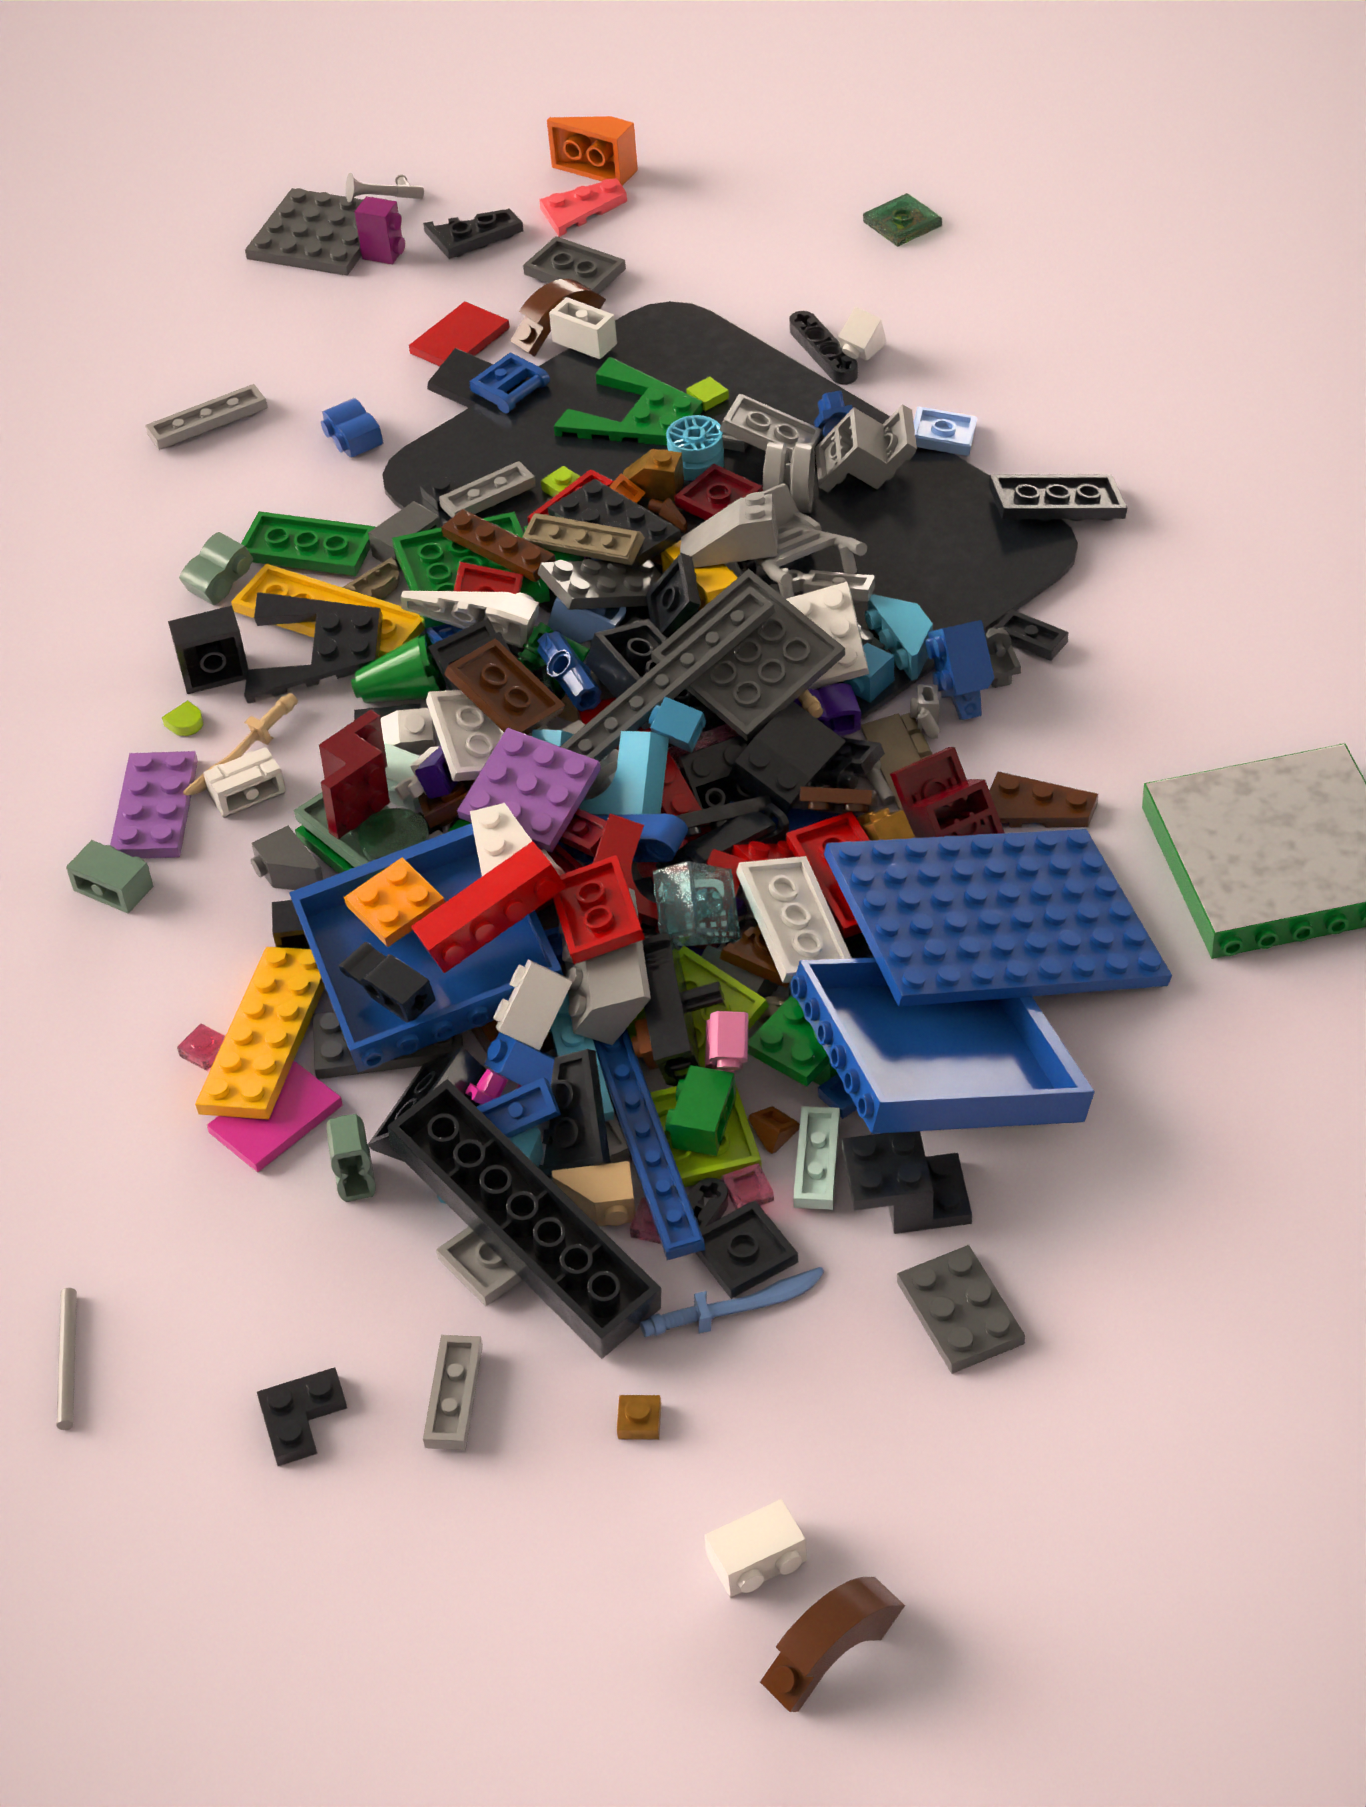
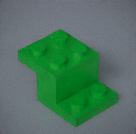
(791, 1046)

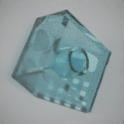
(696, 904)

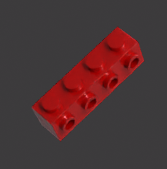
(488, 907)

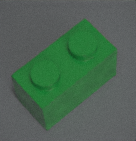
(701, 1110)

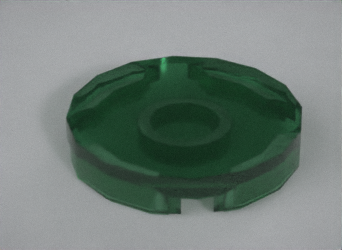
(391, 832)

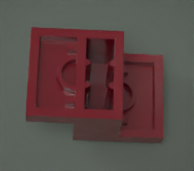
(354, 774)
(942, 799)

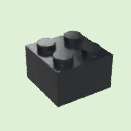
(209, 649)

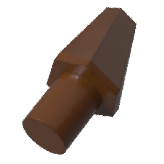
(669, 513)

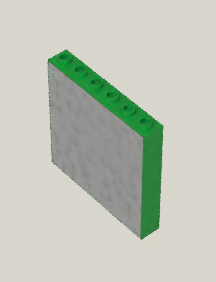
(1266, 848)

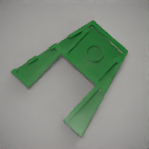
(648, 418)

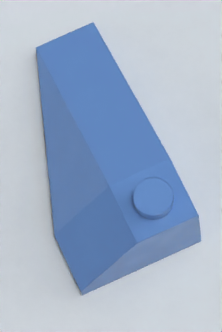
(583, 623)

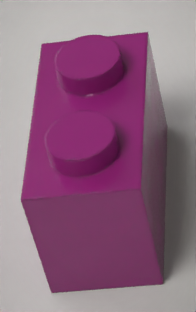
(379, 230)

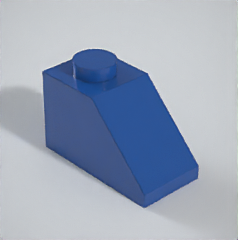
(518, 1060)

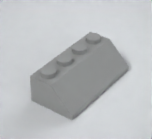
(606, 990)

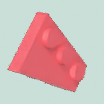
(578, 204)

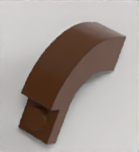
(536, 323)
(829, 1628)

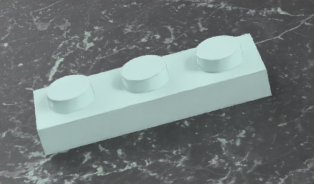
(816, 1158)

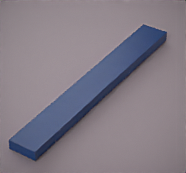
(649, 1149)

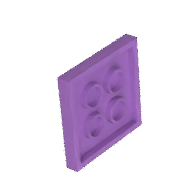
(536, 783)

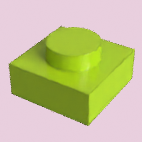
(558, 481)

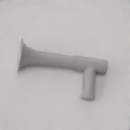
(402, 189)

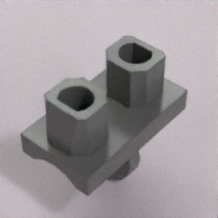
(1002, 657)

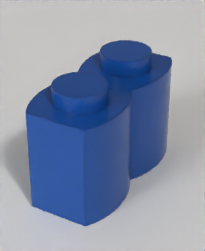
(351, 428)

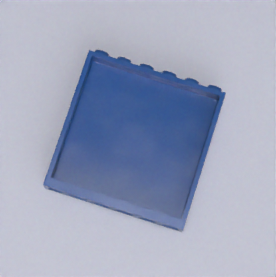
(463, 995)
(938, 1061)

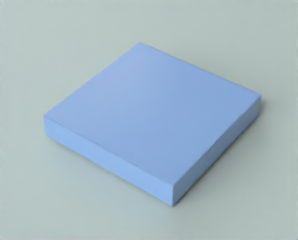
(944, 430)

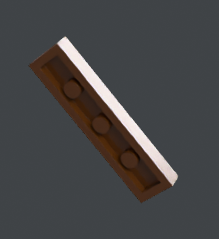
(496, 544)

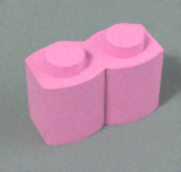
(726, 1041)

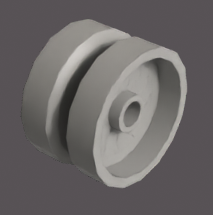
(797, 475)

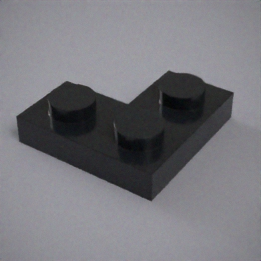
(292, 1405)

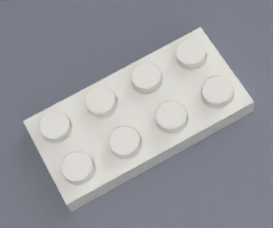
(791, 912)

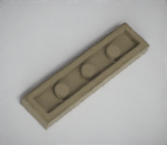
(584, 538)

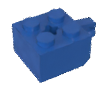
(961, 665)

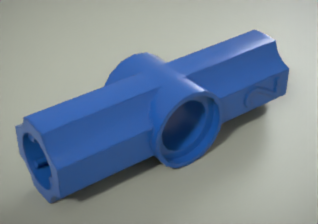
(569, 671)

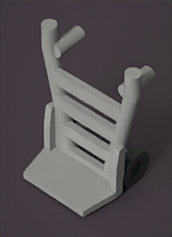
(797, 538)

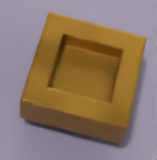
(639, 1417)

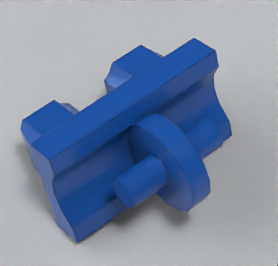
(831, 411)

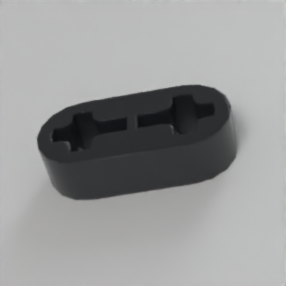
(714, 1207)

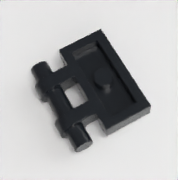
(853, 757)

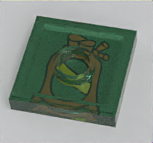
(902, 219)

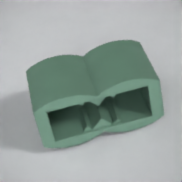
(216, 568)
(350, 1157)

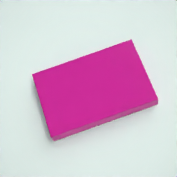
(298, 1110)

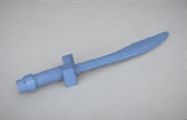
(703, 1312)

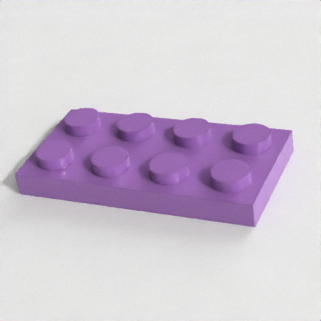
(153, 804)

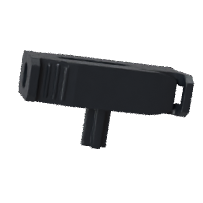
(740, 830)
(671, 1008)

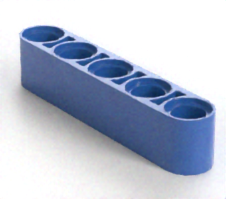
(658, 841)

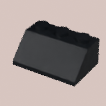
(455, 1066)

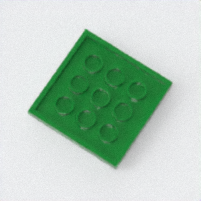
(433, 561)

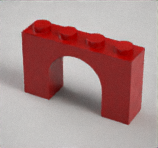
(621, 839)

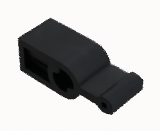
(389, 982)

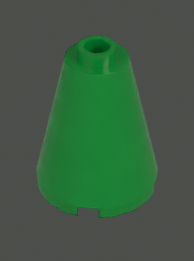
(400, 674)

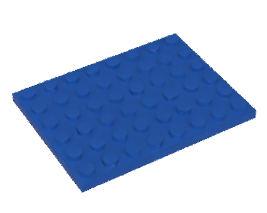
(994, 916)

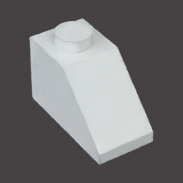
(862, 335)
(410, 730)

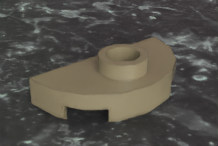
(378, 581)

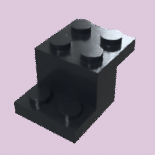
(462, 643)
(897, 1174)

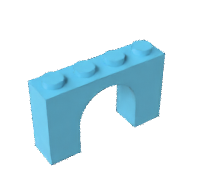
(638, 775)

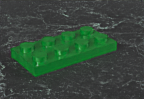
(308, 543)

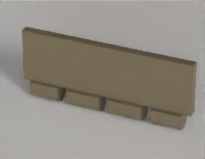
(901, 744)

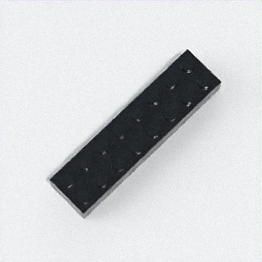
(525, 1218)

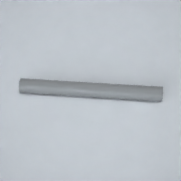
(66, 1359)

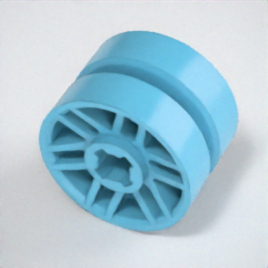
(698, 441)

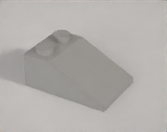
(735, 534)

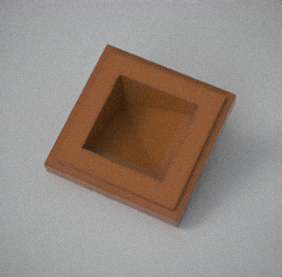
(773, 1127)

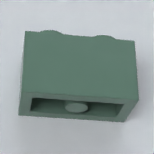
(110, 876)

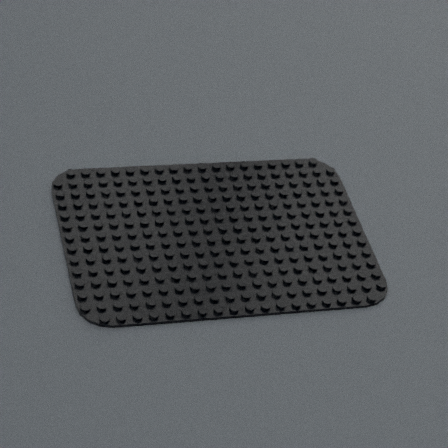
(926, 529)

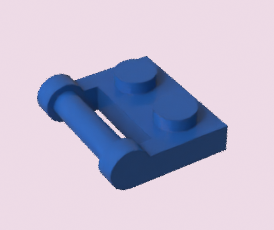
(503, 376)

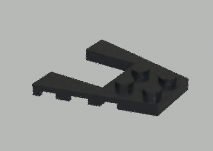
(343, 641)

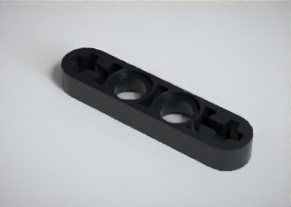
(818, 349)

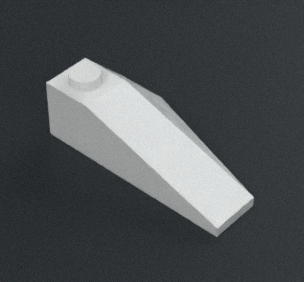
(507, 612)

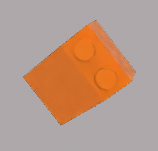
(593, 147)

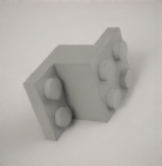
(865, 448)

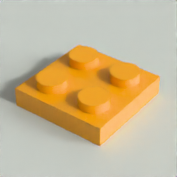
(393, 901)

